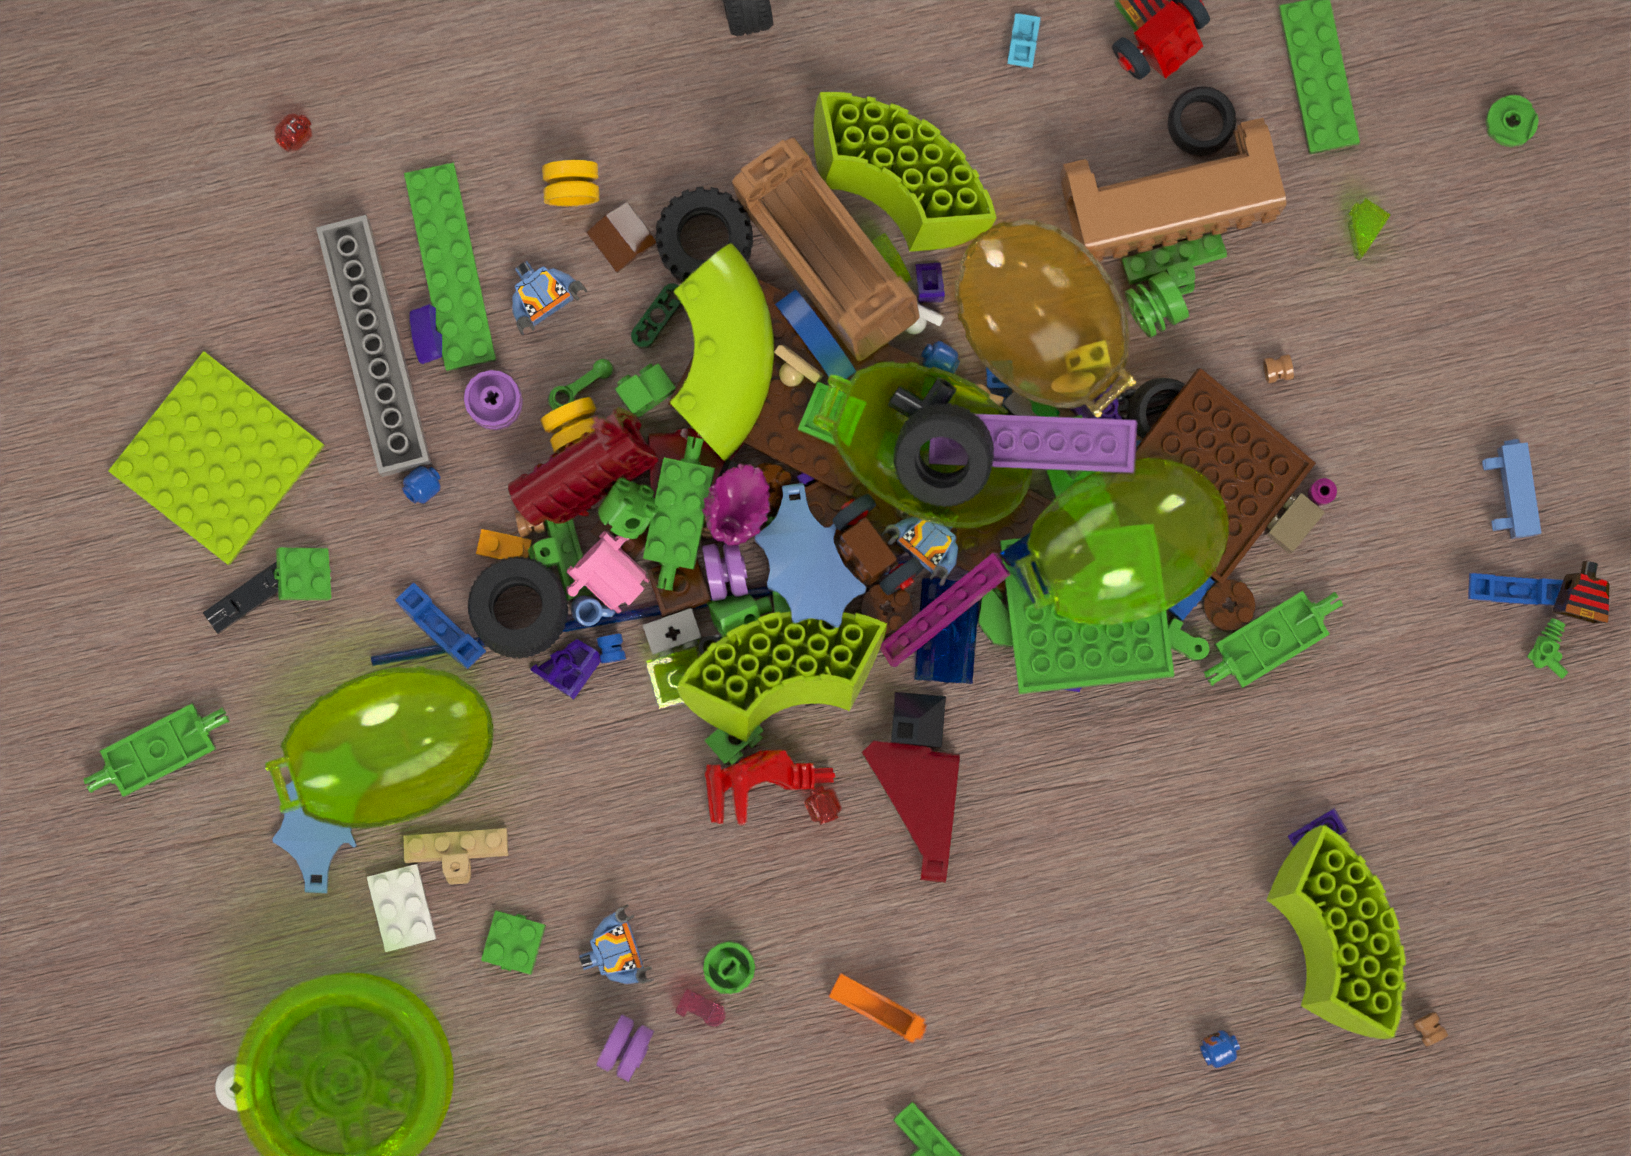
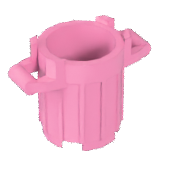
(608, 573)

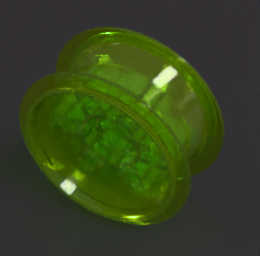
(264, 1053)

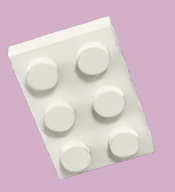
(401, 907)

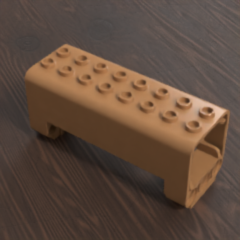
(1177, 201)
(825, 249)

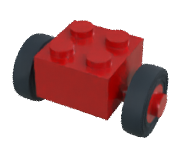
(1164, 40)

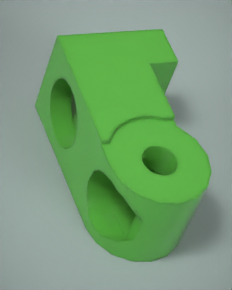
(1186, 644)

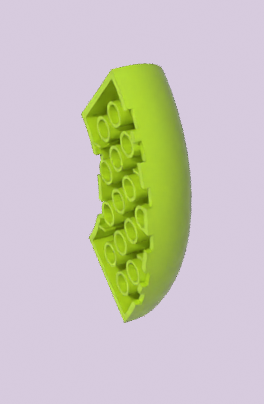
(900, 168)
(730, 352)
(780, 666)
(1344, 934)

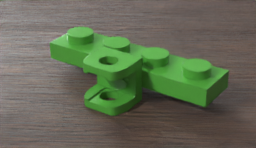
(1176, 261)
(561, 550)
(923, 1133)

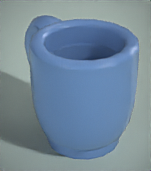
(588, 610)

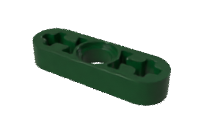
(640, 327)

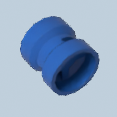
(611, 648)

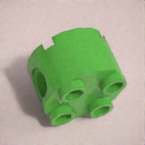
(628, 508)
(729, 967)

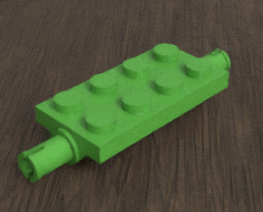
(679, 522)
(1272, 639)
(157, 750)

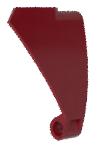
(924, 795)

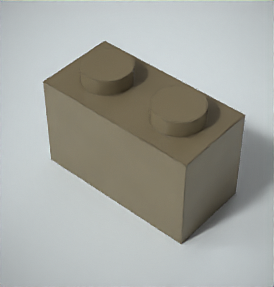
(1294, 523)

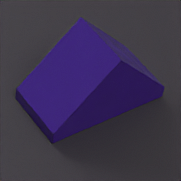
(929, 283)

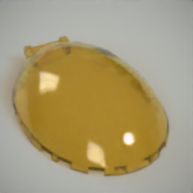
(1044, 315)

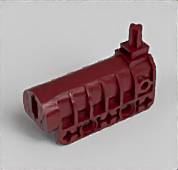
(583, 470)

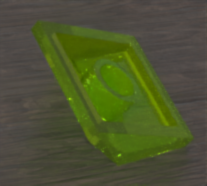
(667, 673)

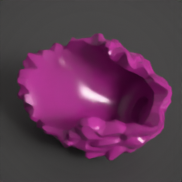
(737, 504)

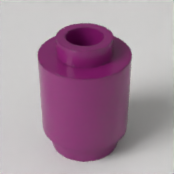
(1315, 495)

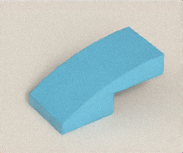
(1023, 40)

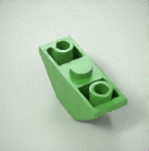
(995, 619)

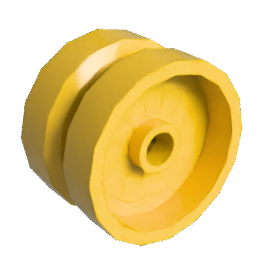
(570, 183)
(569, 422)

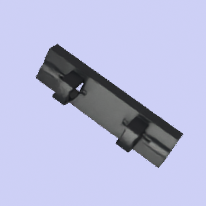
(246, 598)

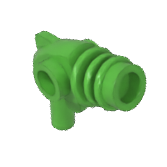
(1546, 649)

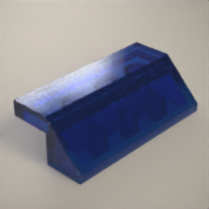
(950, 652)

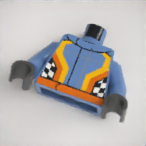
(541, 294)
(928, 543)
(616, 950)

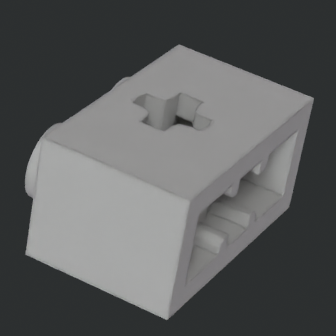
(683, 622)

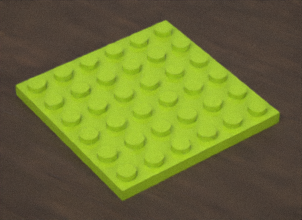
(216, 458)

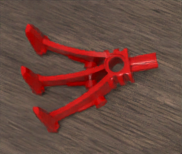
(762, 766)

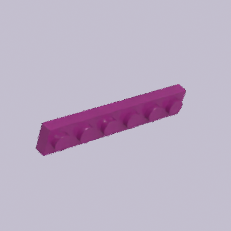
(944, 609)

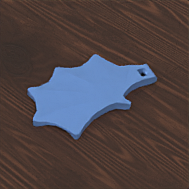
(806, 562)
(311, 844)

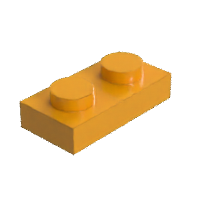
(502, 545)

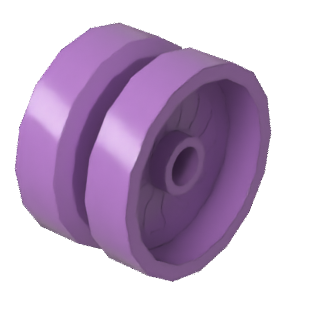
(490, 385)
(724, 570)
(627, 1049)

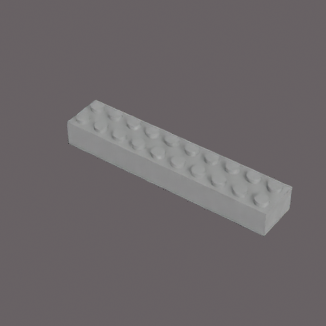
(374, 345)

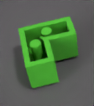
(645, 391)

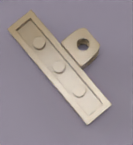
(456, 850)

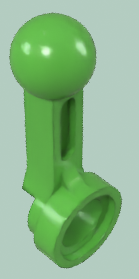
(601, 370)

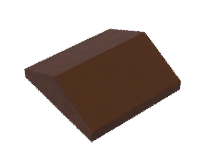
(621, 237)

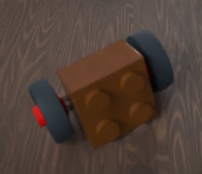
(868, 550)

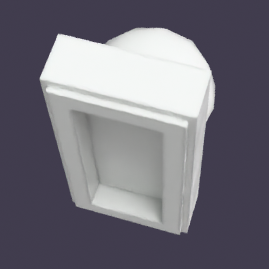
(926, 314)

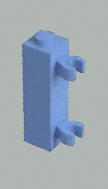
(1518, 490)

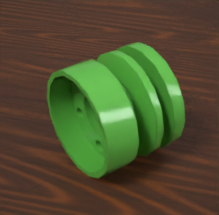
(1160, 302)

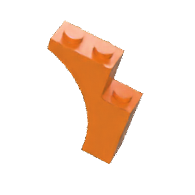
(878, 1008)

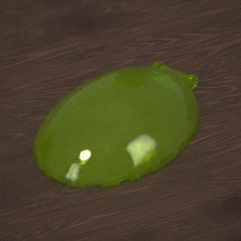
(868, 431)
(1127, 543)
(385, 748)

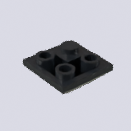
(918, 719)

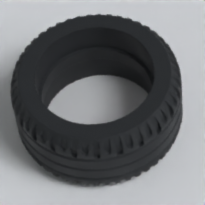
(1214, 98)
(1141, 397)

